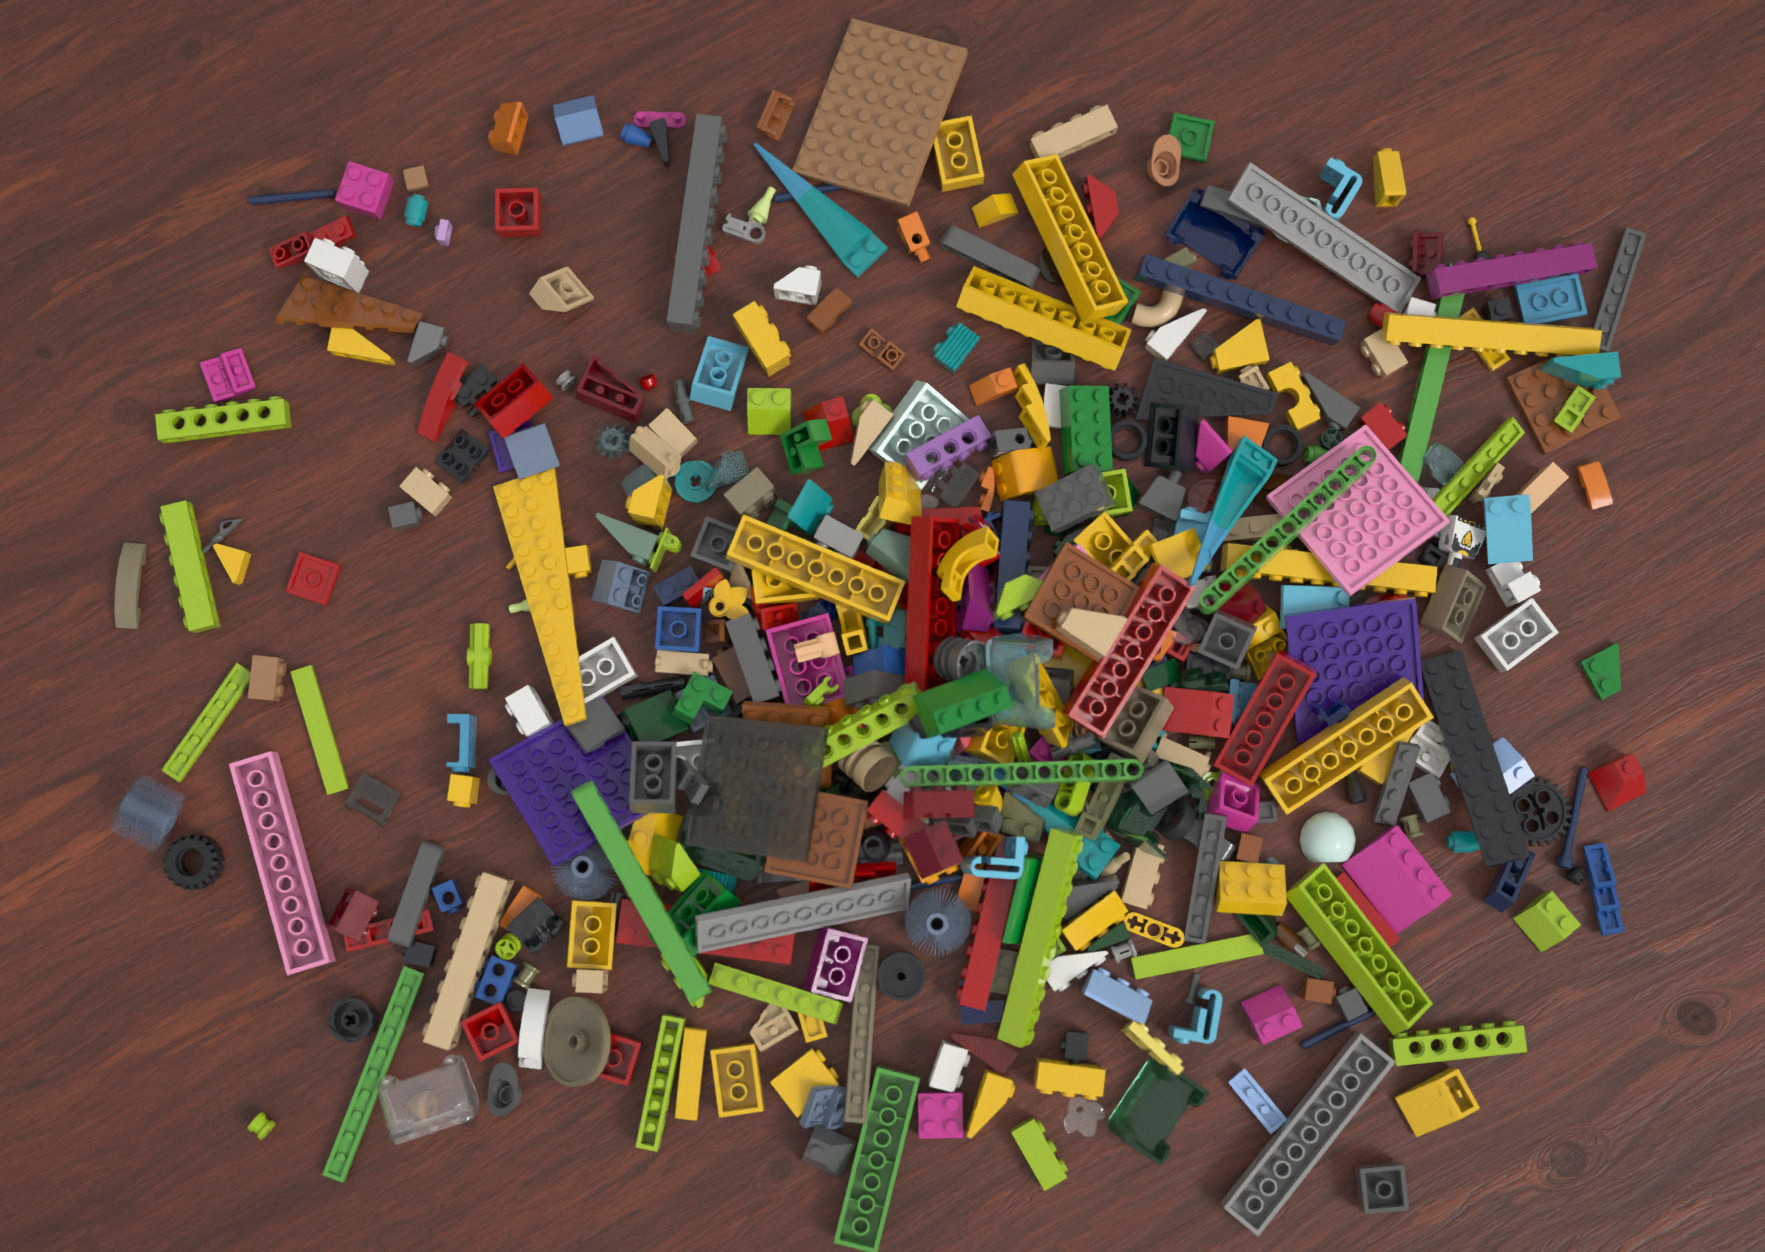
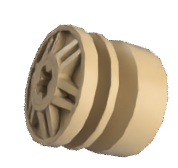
(869, 766)

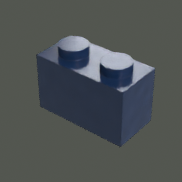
(671, 589)

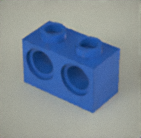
(501, 982)

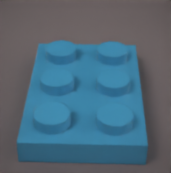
(1550, 300)

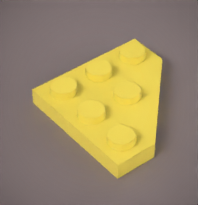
(1138, 1034)

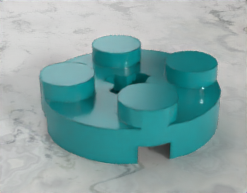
(683, 481)

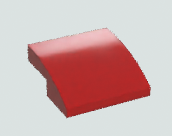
(774, 614)

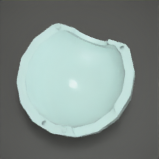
(1327, 838)

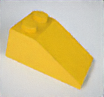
(1103, 540)
(774, 591)
(989, 1099)

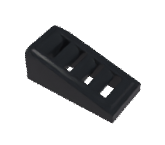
(660, 135)

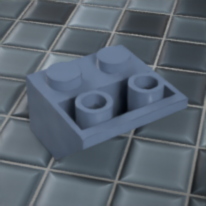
(620, 586)

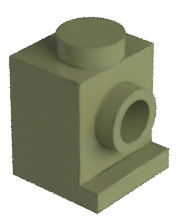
(1183, 258)

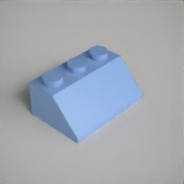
(1512, 764)
(1117, 995)

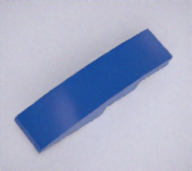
(1602, 889)

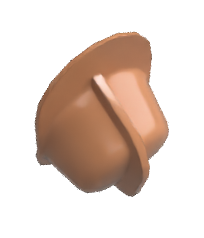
(1165, 161)

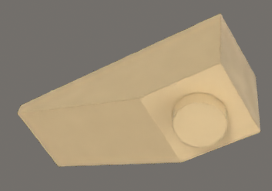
(869, 425)

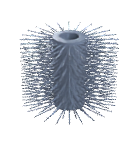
(148, 813)
(577, 872)
(942, 931)

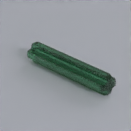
(1293, 960)

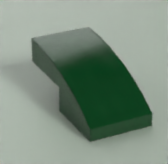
(1161, 675)

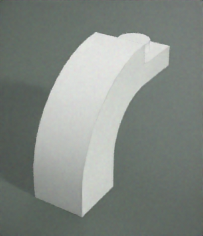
(532, 1028)

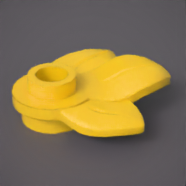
(731, 598)

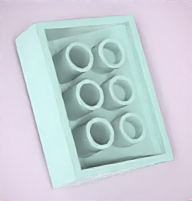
(915, 421)

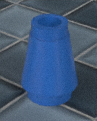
(634, 135)

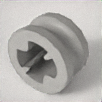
(565, 380)

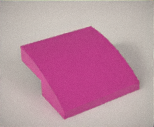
(227, 375)

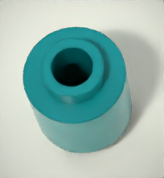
(415, 210)
(1462, 842)

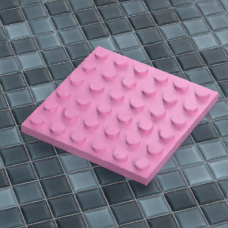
(1368, 524)

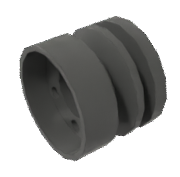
(959, 658)

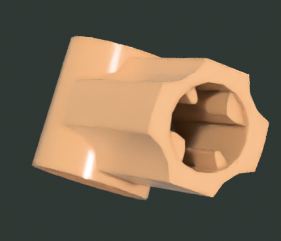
(823, 646)

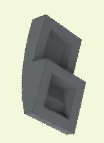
(691, 782)

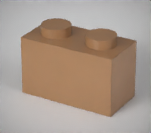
(266, 678)

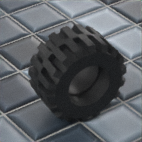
(176, 862)

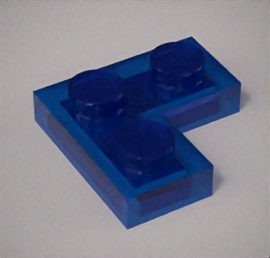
(992, 1014)

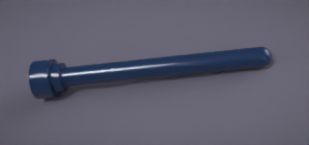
(1565, 858)

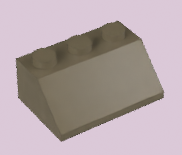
(1453, 603)
(1138, 724)

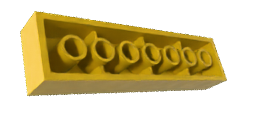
(1070, 238)
(1042, 318)
(815, 569)
(1345, 745)

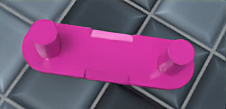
(673, 119)

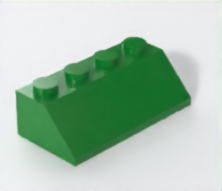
(961, 702)
(702, 897)
(1022, 899)

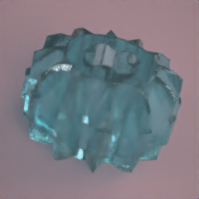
(607, 447)

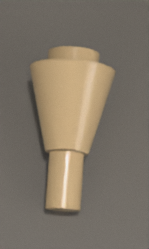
(1114, 864)

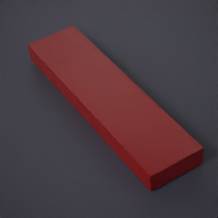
(1368, 910)

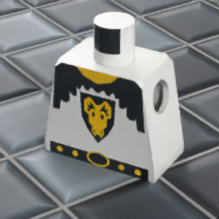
(1461, 539)

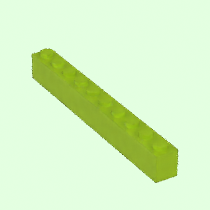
(1040, 937)

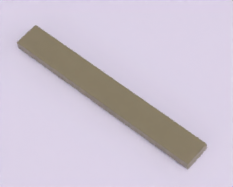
(862, 1038)

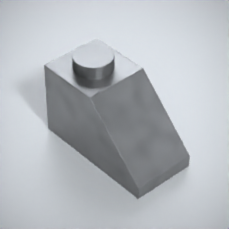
(427, 343)

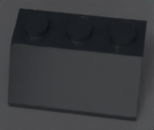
(1172, 436)

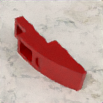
(296, 248)

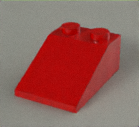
(1199, 712)

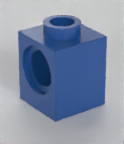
(440, 892)

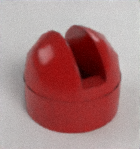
(648, 381)

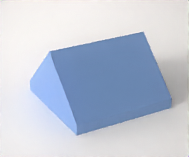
(578, 120)

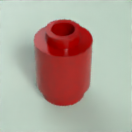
(1376, 313)

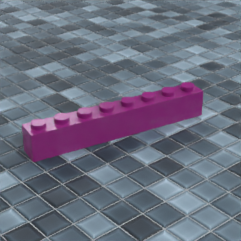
(1510, 270)

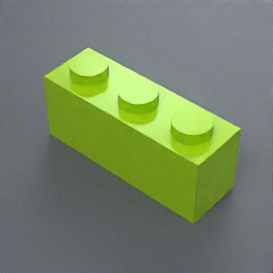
(1039, 1153)

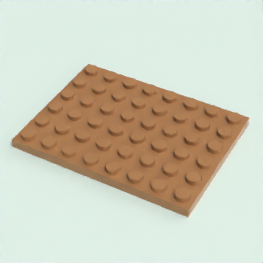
(880, 112)

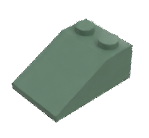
(634, 540)

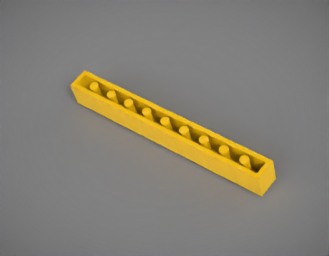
(1489, 334)
(1303, 566)

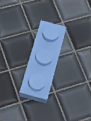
(1257, 1100)

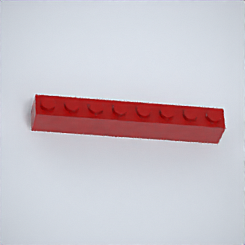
(987, 937)

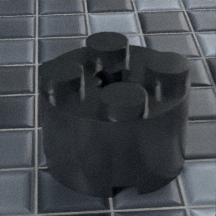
(340, 1019)

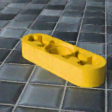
(1167, 941)

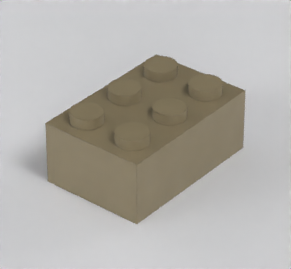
(751, 494)

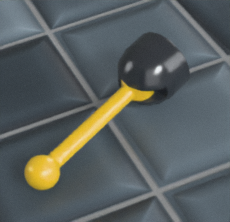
(1481, 253)

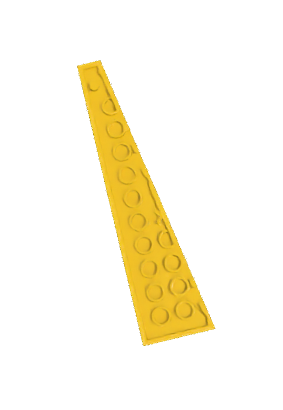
(537, 542)

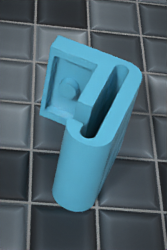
(1340, 177)
(1191, 518)
(920, 752)
(1013, 857)
(1204, 1020)

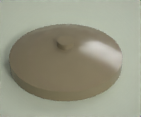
(576, 1041)

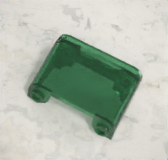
(1154, 1108)

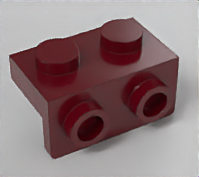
(1426, 252)

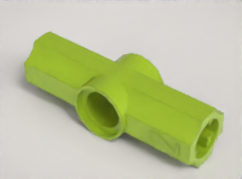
(479, 656)

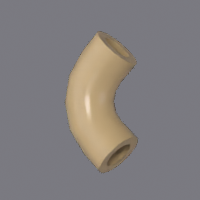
(1160, 314)

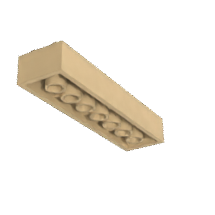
(468, 960)

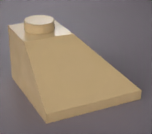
(560, 291)

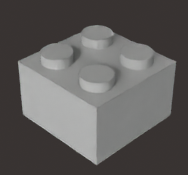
(838, 538)

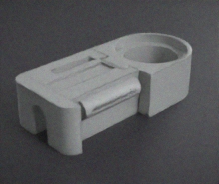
(742, 229)

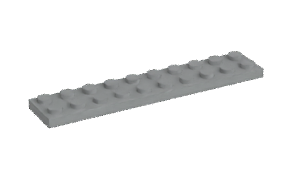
(1323, 238)
(801, 912)

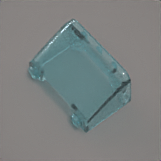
(1015, 663)

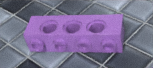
(972, 429)

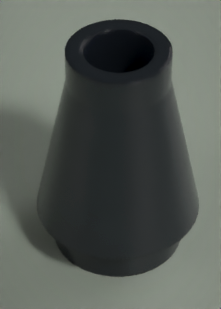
(1354, 789)

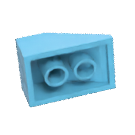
(719, 373)
(1508, 529)
(1310, 598)

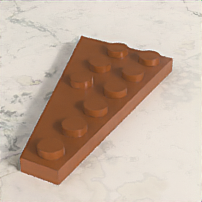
(341, 308)

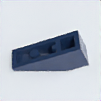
(1507, 883)

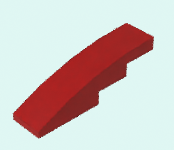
(440, 399)
(863, 873)
(379, 932)

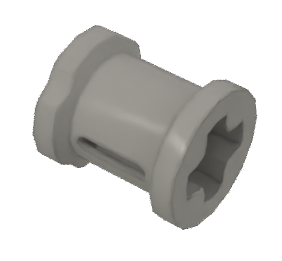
(1123, 950)

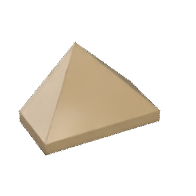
(740, 579)

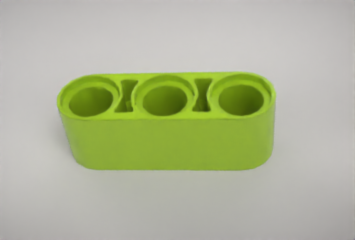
(1071, 796)

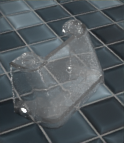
(428, 1100)

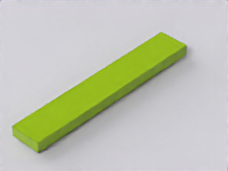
(1478, 466)
(208, 723)
(320, 730)
(1195, 956)

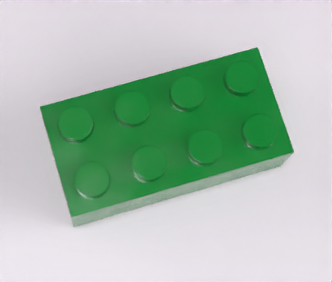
(1085, 428)

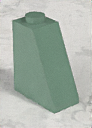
(891, 551)

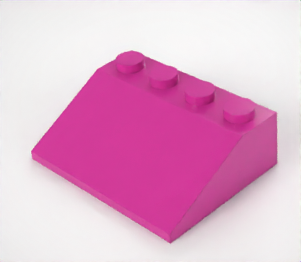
(802, 678)
(1396, 879)

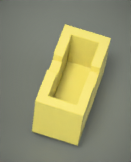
(872, 523)

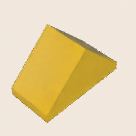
(994, 209)
(234, 562)

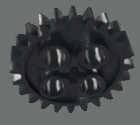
(1553, 803)

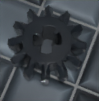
(1129, 404)

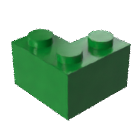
(802, 446)
(701, 693)

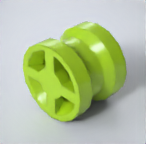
(504, 950)
(261, 1125)

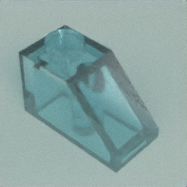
(727, 470)

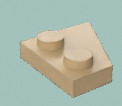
(1490, 479)
(773, 1027)

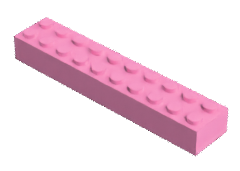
(282, 862)

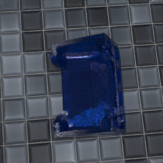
(1214, 235)

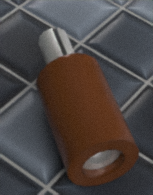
(1289, 939)

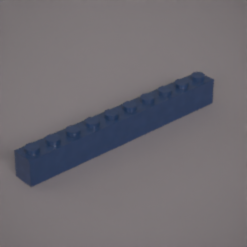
(1239, 300)

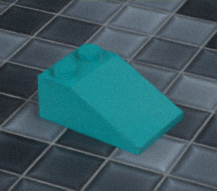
(1586, 370)
(810, 509)

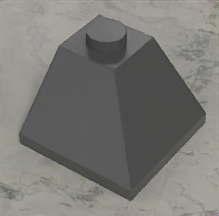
(828, 1151)

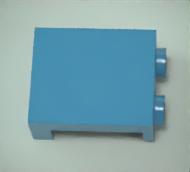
(467, 747)

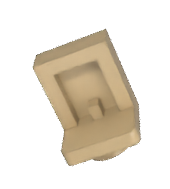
(1253, 377)

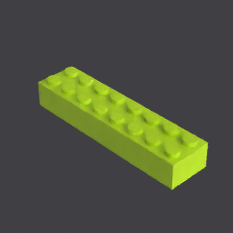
(1358, 949)

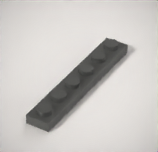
(1618, 285)
(1205, 877)

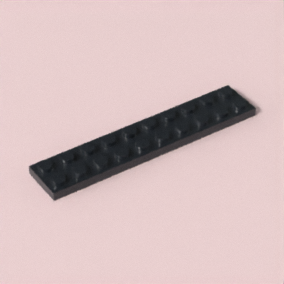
(1474, 759)

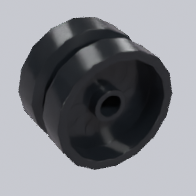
(901, 989)

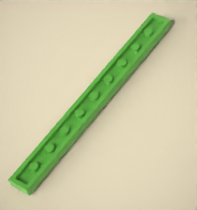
(374, 1070)

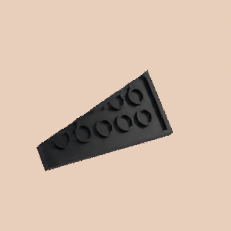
(1212, 393)

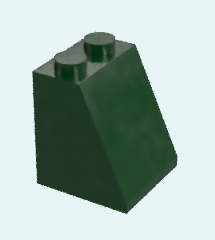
(653, 719)

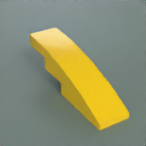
(1033, 413)
(1134, 556)
(691, 1073)

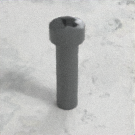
(1192, 990)

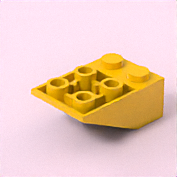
(1265, 642)
(1437, 1101)

